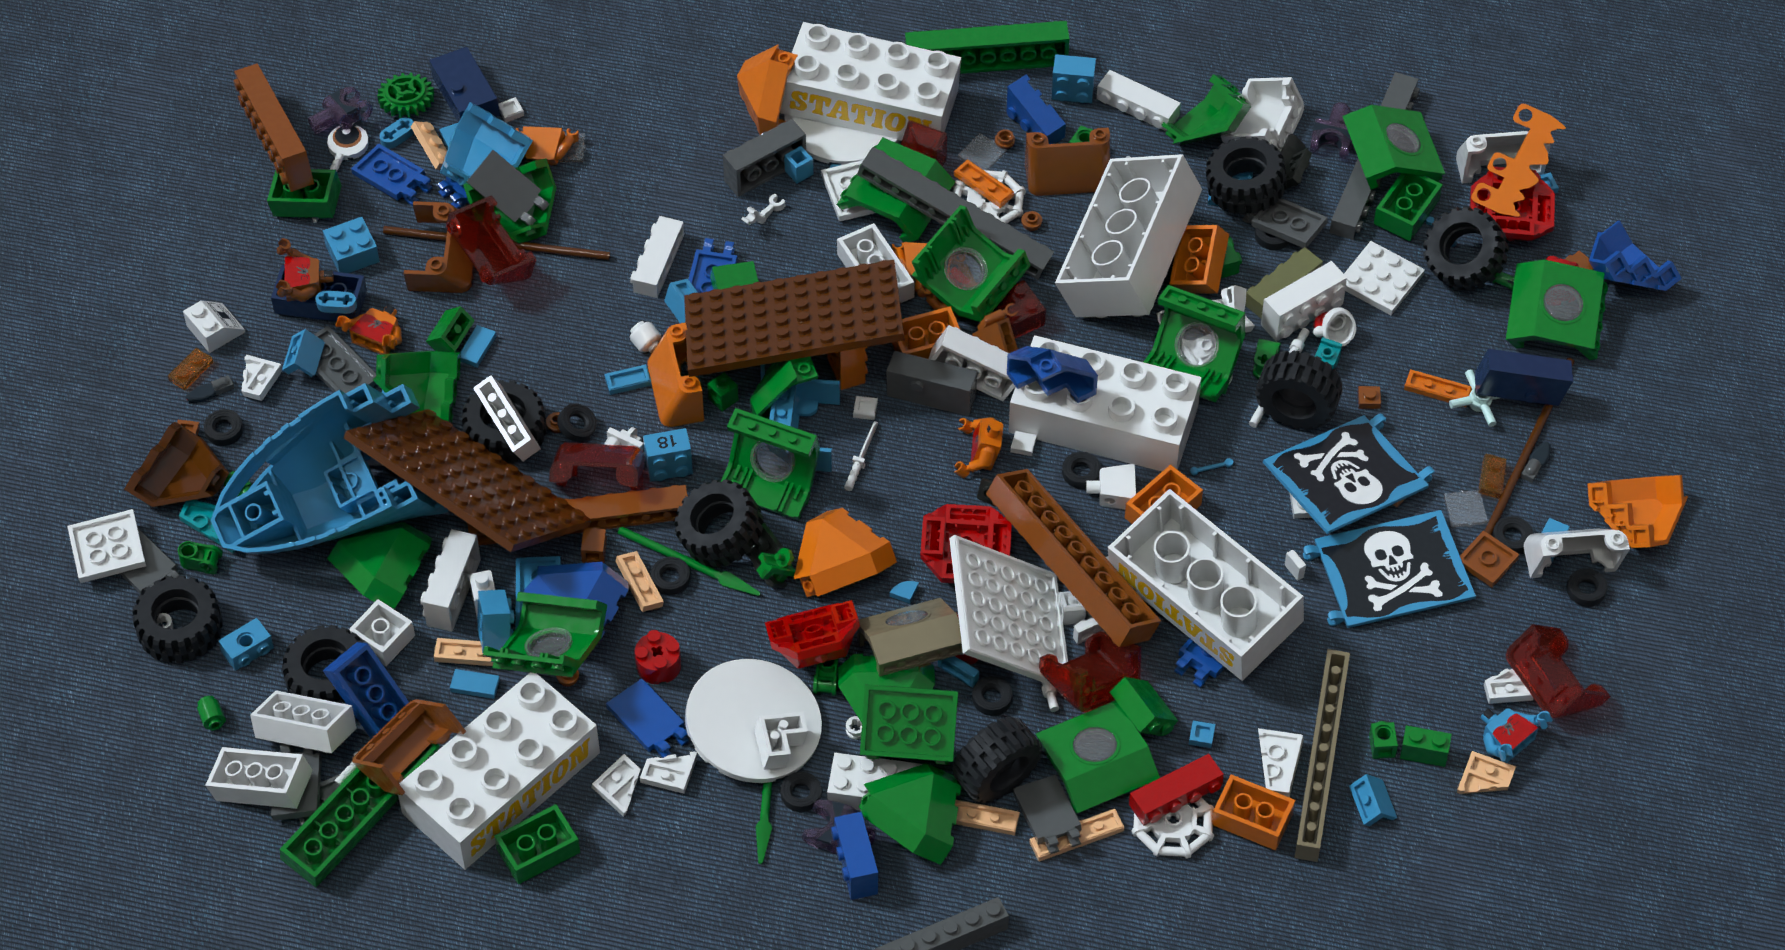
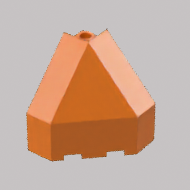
(763, 85)
(1640, 507)
(839, 553)

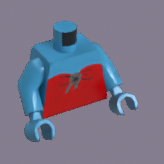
(1511, 731)

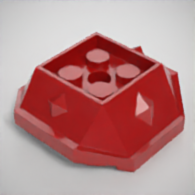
(1535, 210)
(971, 522)
(814, 634)

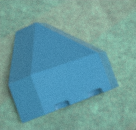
(475, 138)

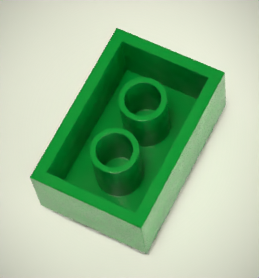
(311, 201)
(1407, 204)
(537, 844)

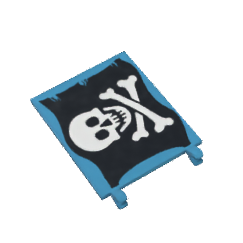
(1347, 473)
(1392, 569)

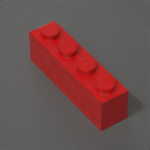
(1176, 790)

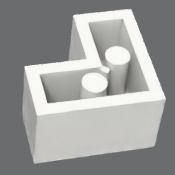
(776, 734)

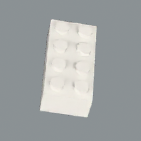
(869, 247)
(1303, 301)
(970, 352)
(450, 580)
(303, 721)
(853, 771)
(259, 777)

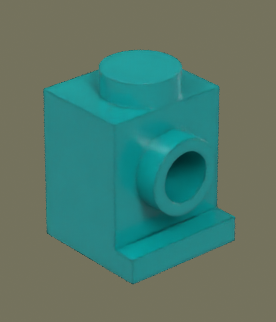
(1329, 351)

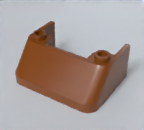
(442, 274)
(404, 740)

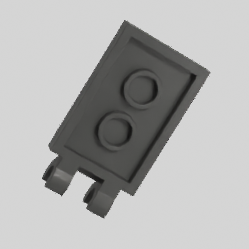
(508, 186)
(1288, 222)
(157, 567)
(311, 797)
(1048, 812)

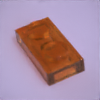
(190, 369)
(1492, 476)

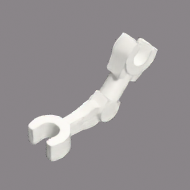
(754, 215)

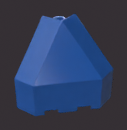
(1627, 264)
(1052, 372)
(581, 581)

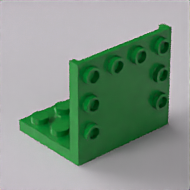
(909, 723)

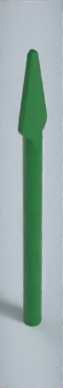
(725, 578)
(763, 827)

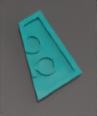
(198, 516)

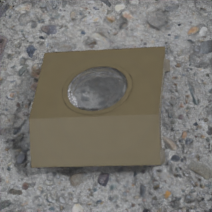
(912, 635)

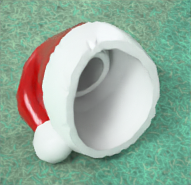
(1335, 325)

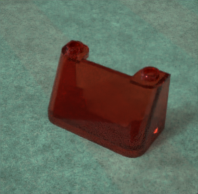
(488, 244)
(626, 460)
(1091, 677)
(1547, 677)

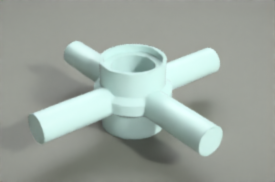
(1477, 402)

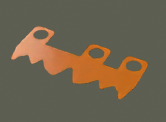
(1517, 172)

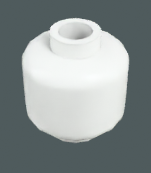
(645, 336)

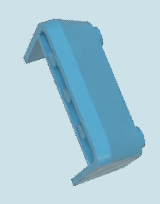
(803, 401)

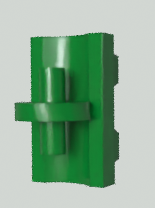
(776, 565)

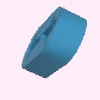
(397, 133)
(336, 302)

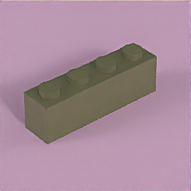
(1296, 267)

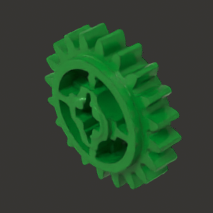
(410, 95)

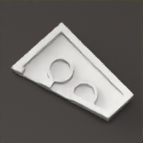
(1280, 759)

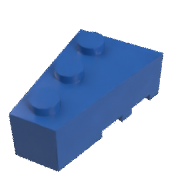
(1032, 113)
(856, 855)

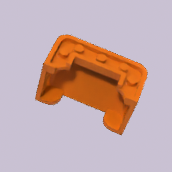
(676, 396)

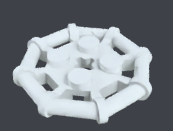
(977, 199)
(1179, 831)

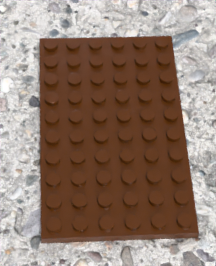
(792, 318)
(468, 479)

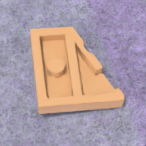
(1485, 775)

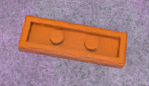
(984, 183)
(1435, 387)

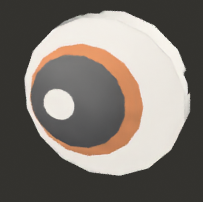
(349, 142)

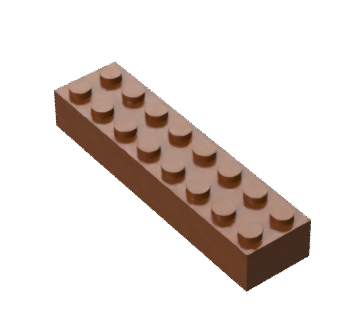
(273, 128)

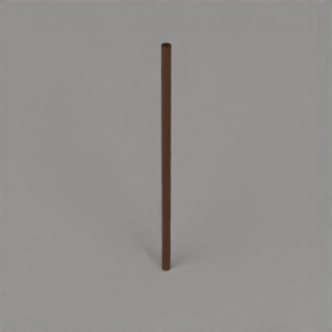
(524, 245)
(1519, 466)

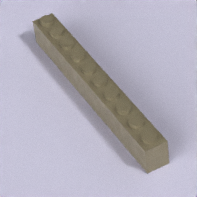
(1322, 756)

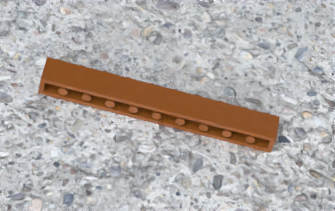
(622, 509)

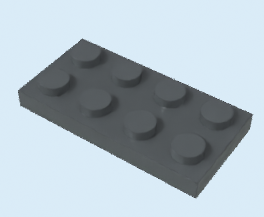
(340, 366)

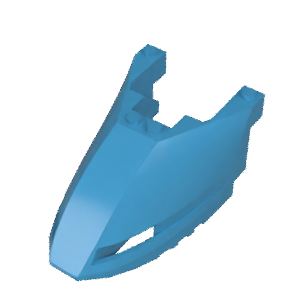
(318, 480)

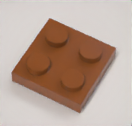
(1488, 558)

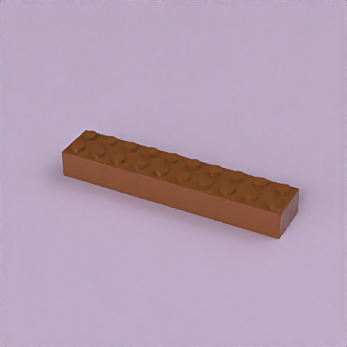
(1073, 557)

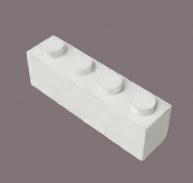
(1137, 100)
(657, 256)
(507, 418)

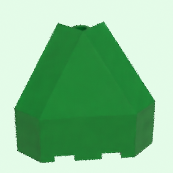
(1213, 117)
(539, 174)
(428, 374)
(778, 380)
(381, 560)
(863, 670)
(915, 809)

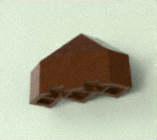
(177, 470)

